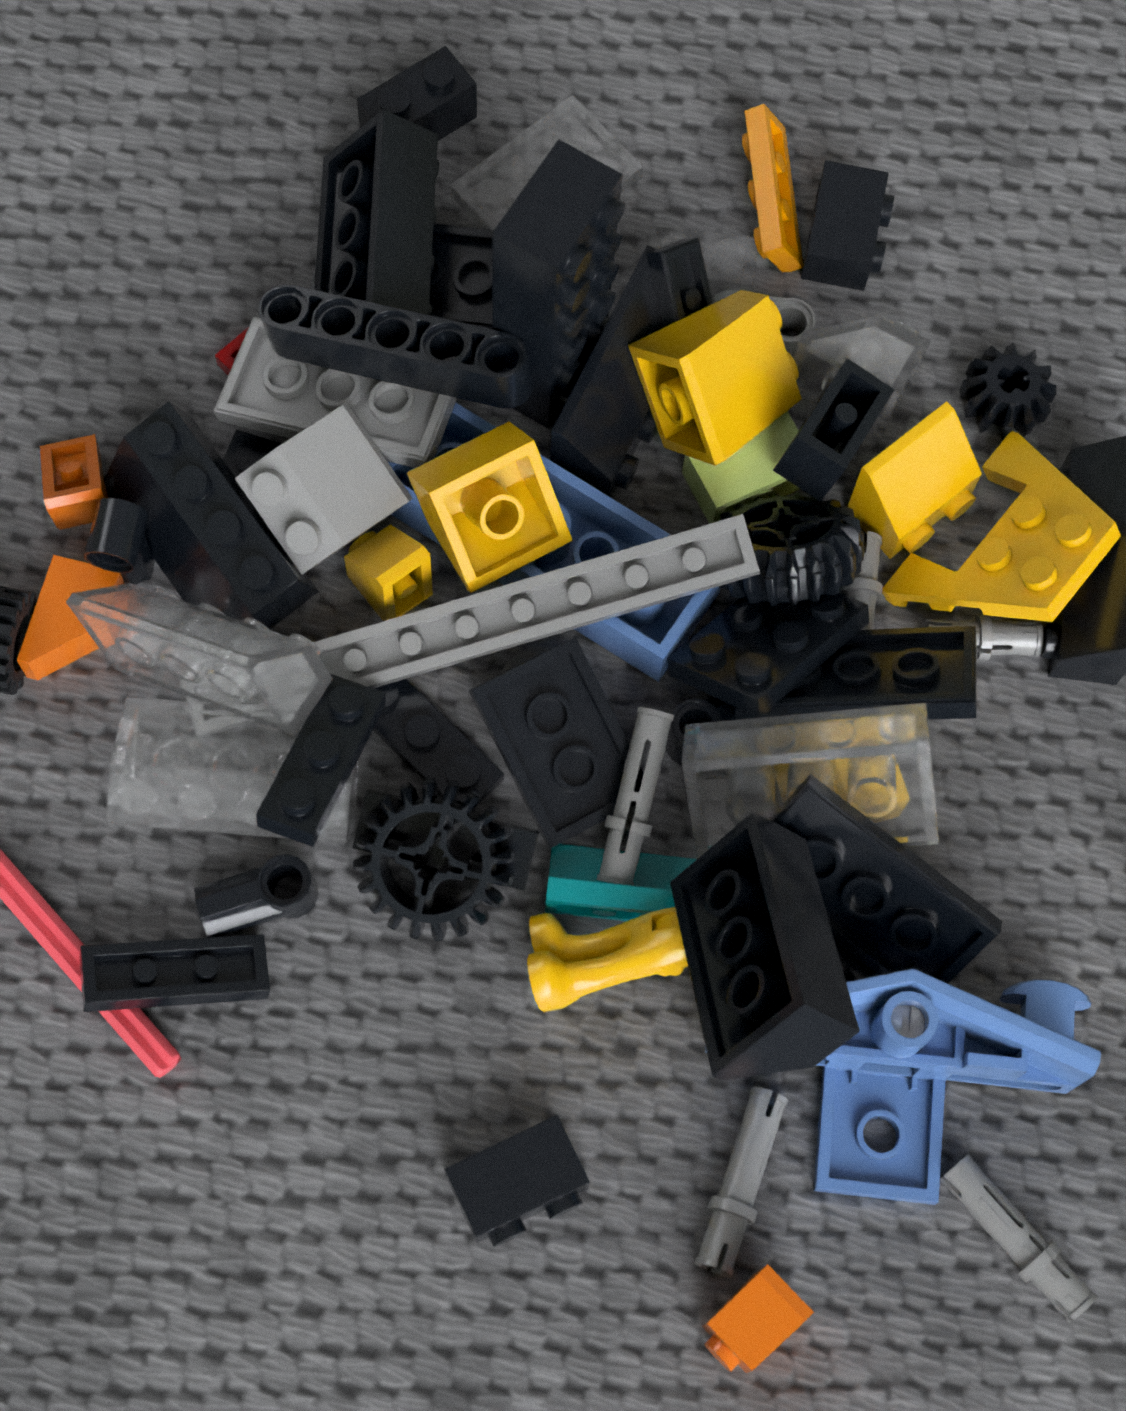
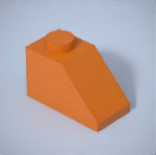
(54, 631)
(755, 1321)

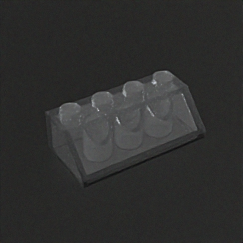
(205, 653)
(865, 755)
(203, 770)

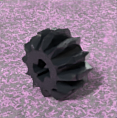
(986, 395)

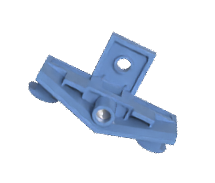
(908, 1046)

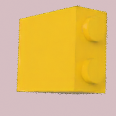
(717, 376)

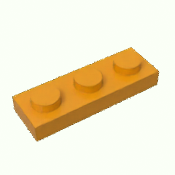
(772, 189)

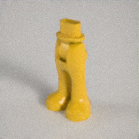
(578, 965)

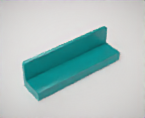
(576, 892)

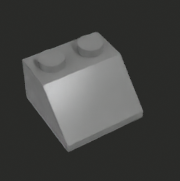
(323, 488)

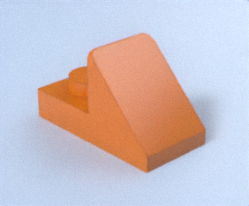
(72, 480)

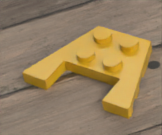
(1030, 556)

